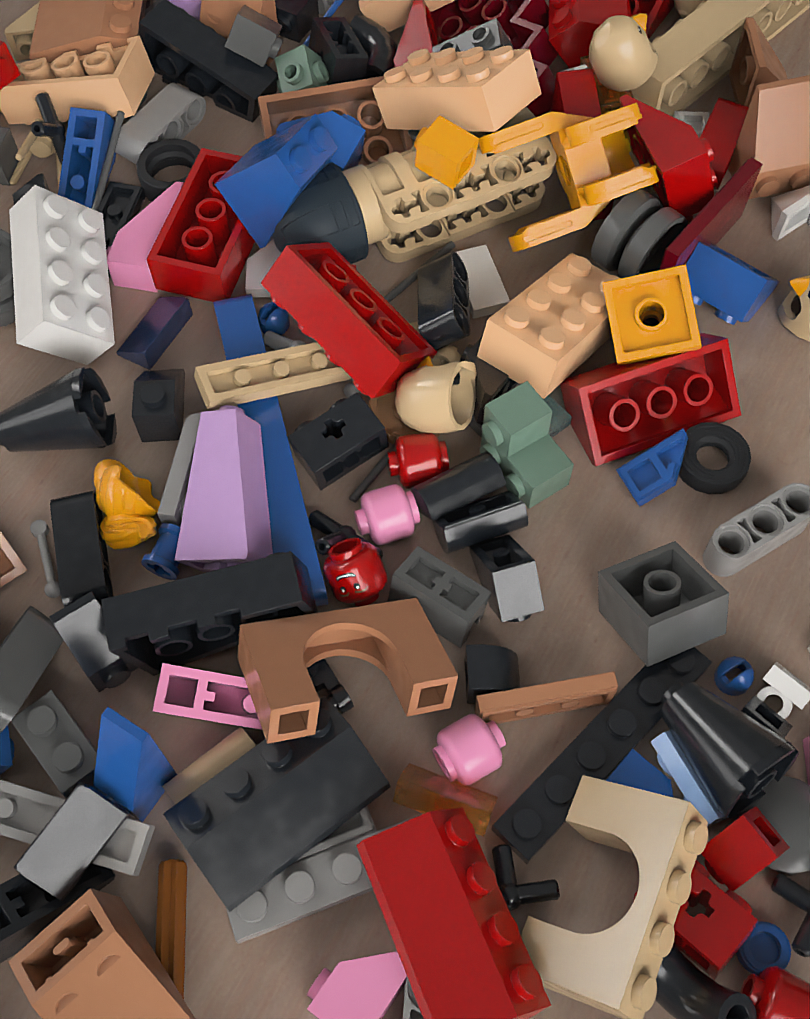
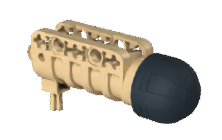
(397, 198)

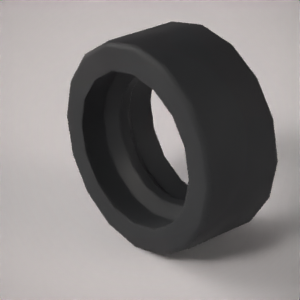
(160, 156)

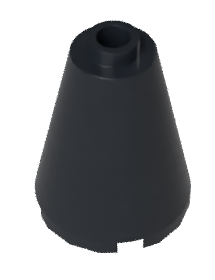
(61, 416)
(725, 747)

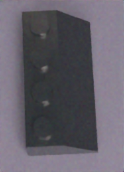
(276, 805)

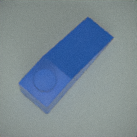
(85, 154)
(129, 766)

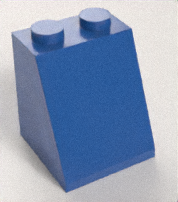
(274, 175)

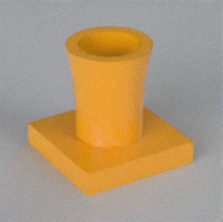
(655, 295)

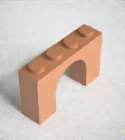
(387, 634)

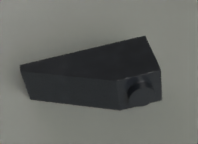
(30, 909)

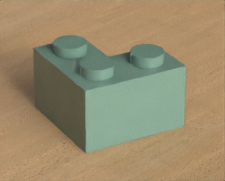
(518, 438)

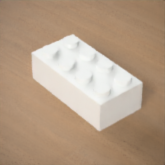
(60, 277)

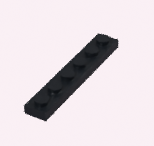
(594, 753)

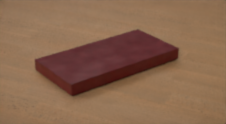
(715, 217)

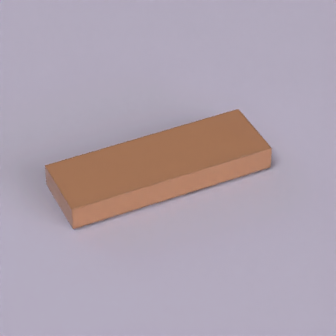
(547, 698)

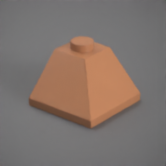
(753, 63)

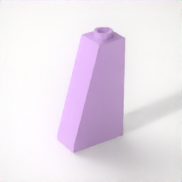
(226, 494)

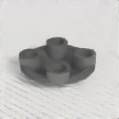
(788, 811)

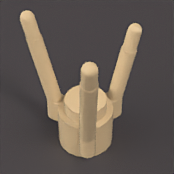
(38, 146)

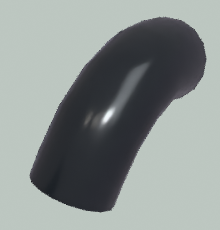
(377, 45)
(693, 995)

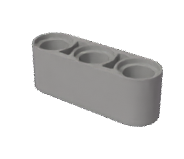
(166, 116)
(749, 543)

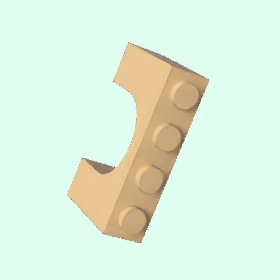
(621, 964)

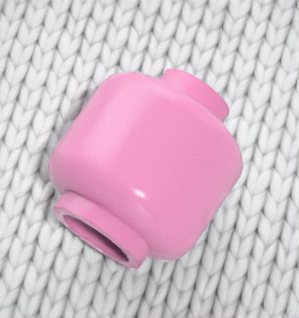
(387, 514)
(469, 749)

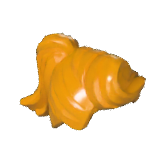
(126, 503)

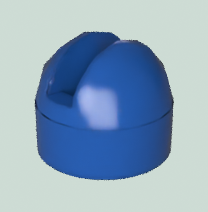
(277, 319)
(739, 684)

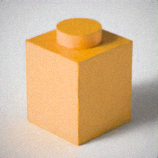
(445, 151)

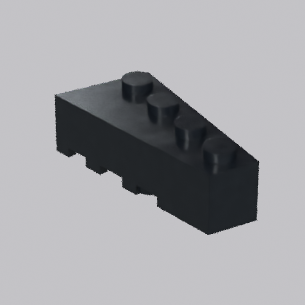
(204, 611)

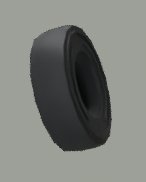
(730, 443)

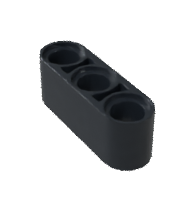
(443, 301)
(80, 548)

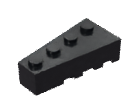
(196, 57)

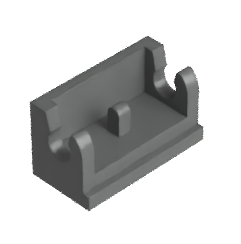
(445, 594)

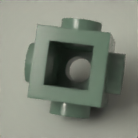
(300, 70)

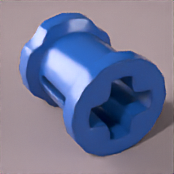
(162, 557)

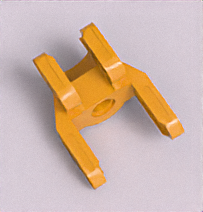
(589, 164)

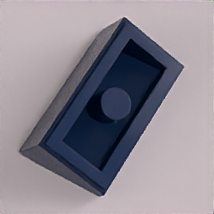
(156, 331)

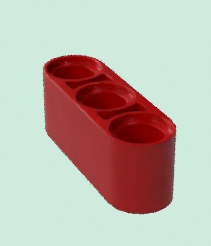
(723, 133)

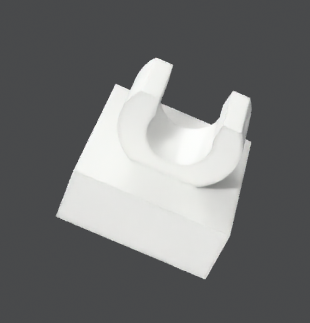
(787, 687)

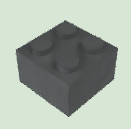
(662, 603)

